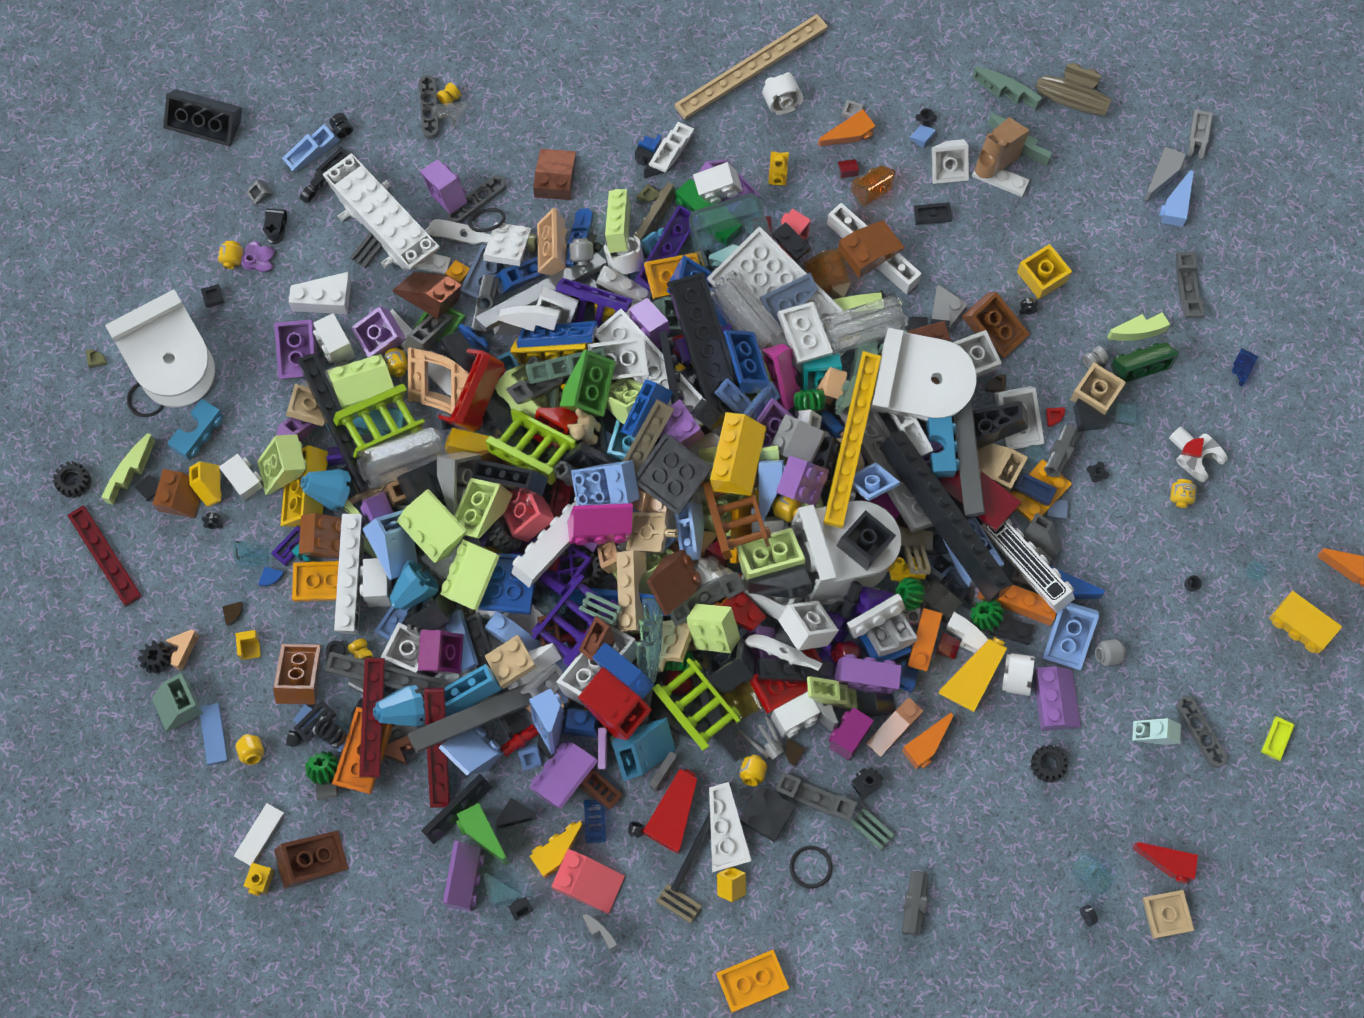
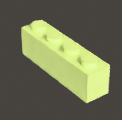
(618, 220)

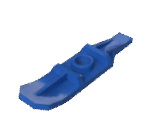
(581, 228)

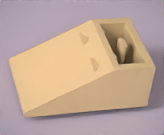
(1001, 464)

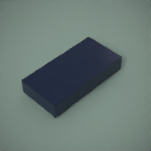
(1035, 489)

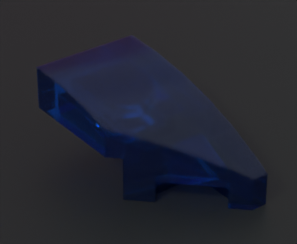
(1243, 365)

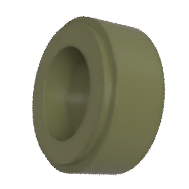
(532, 243)

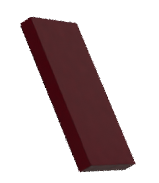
(997, 501)

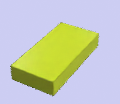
(1277, 738)

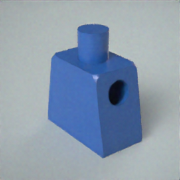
(580, 723)

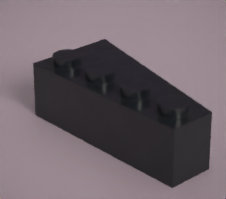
(998, 423)

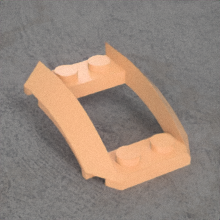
(418, 380)

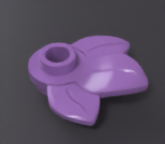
(259, 255)

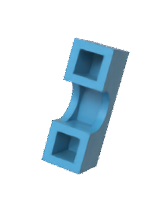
(942, 431)
(189, 443)

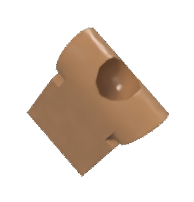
(1001, 148)

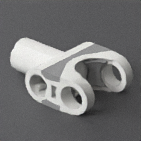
(1192, 464)

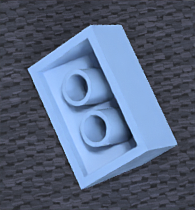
(548, 717)

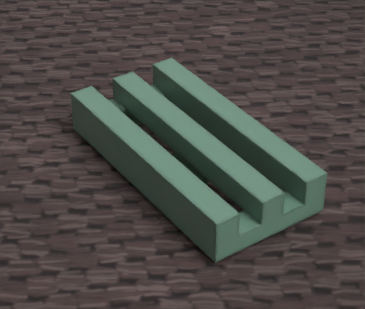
(586, 602)
(859, 817)

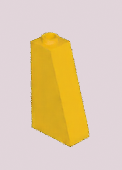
(462, 440)
(972, 679)

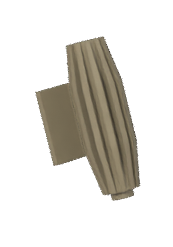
(1075, 90)

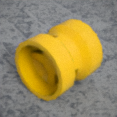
(449, 94)
(359, 649)

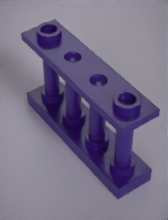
(598, 296)
(539, 629)

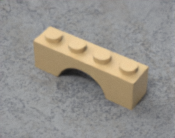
(630, 568)

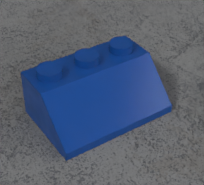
(746, 360)

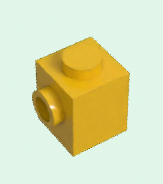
(258, 879)

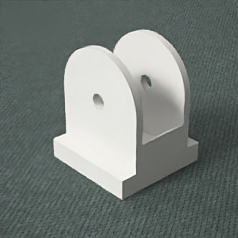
(165, 351)
(906, 374)
(829, 566)

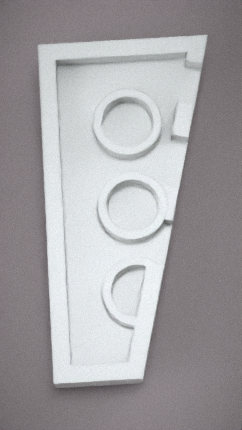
(727, 835)

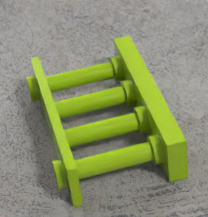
(378, 402)
(515, 455)
(677, 707)

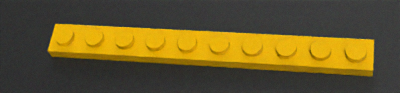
(852, 440)

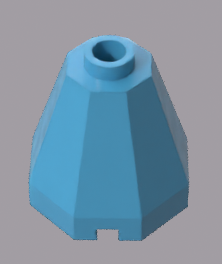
(327, 487)
(412, 586)
(401, 708)

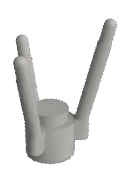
(773, 747)

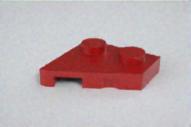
(745, 611)

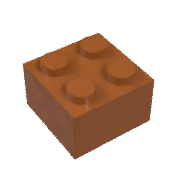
(320, 535)

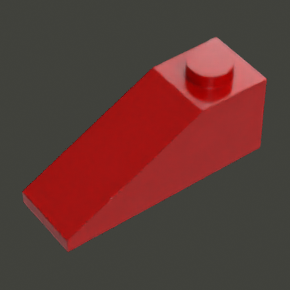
(1171, 862)

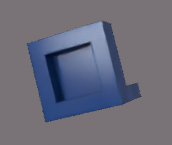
(651, 144)
(908, 677)

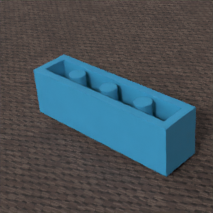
(470, 690)

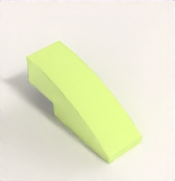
(1139, 328)

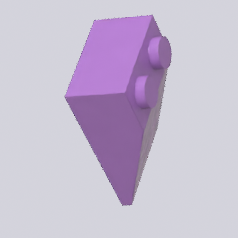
(293, 341)

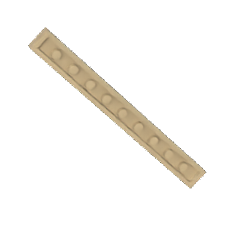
(750, 67)

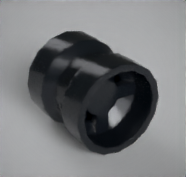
(340, 124)

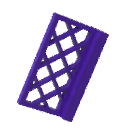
(550, 580)

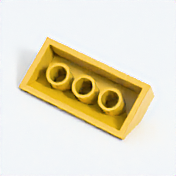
(545, 353)
(737, 455)
(294, 499)

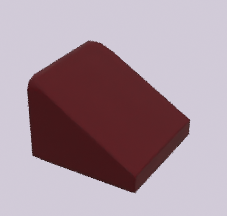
(848, 168)
(715, 551)
(948, 646)

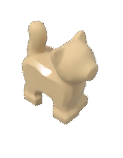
(584, 428)

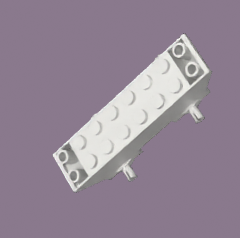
(380, 213)

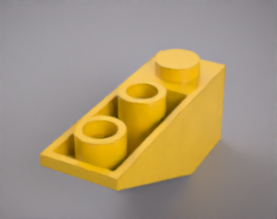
(550, 857)

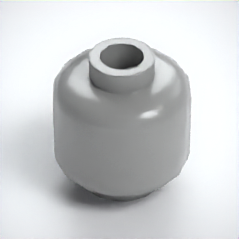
(581, 251)
(1110, 652)

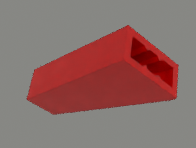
(671, 815)

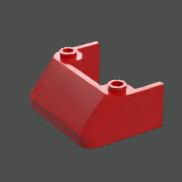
(476, 391)

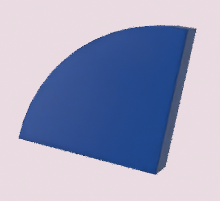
(270, 576)

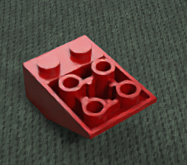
(614, 704)

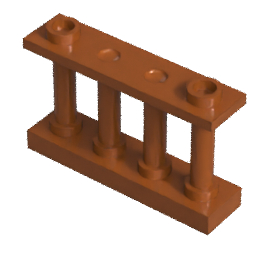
(722, 527)

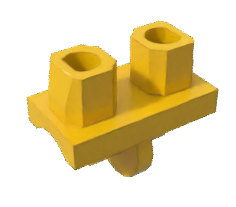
(778, 168)
(900, 569)

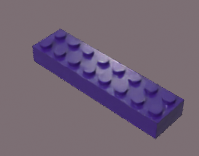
(668, 242)

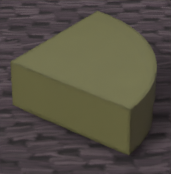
(648, 194)
(95, 359)

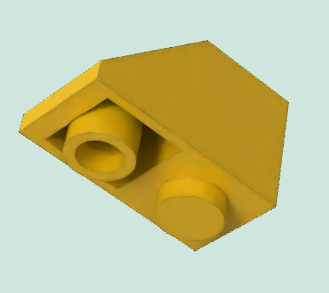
(205, 481)

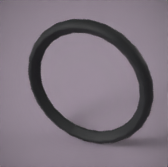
(490, 228)
(133, 410)
(811, 886)

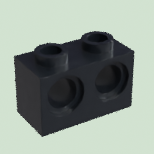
(828, 455)

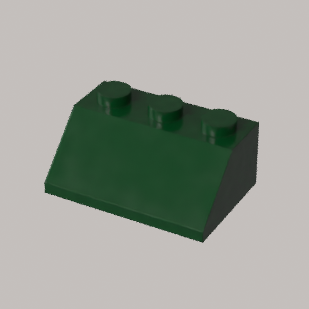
(1144, 362)

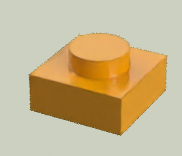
(457, 271)

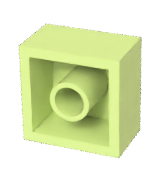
(713, 628)

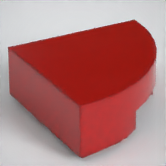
(1054, 415)
(1193, 448)

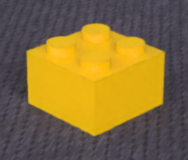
(1044, 271)

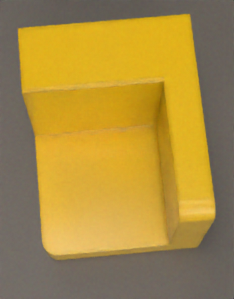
(248, 645)
(731, 884)

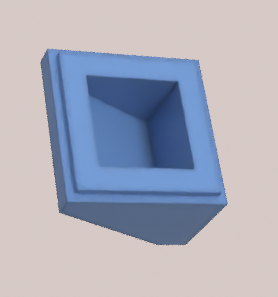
(923, 135)
(530, 756)

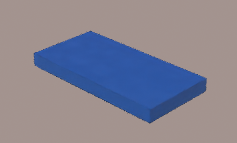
(563, 334)

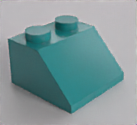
(814, 371)

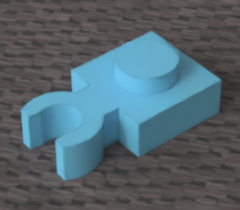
(650, 241)

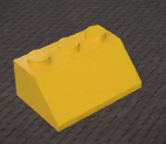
(1304, 622)

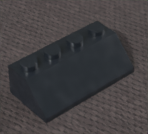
(201, 117)

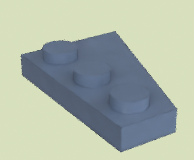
(473, 280)
(789, 295)

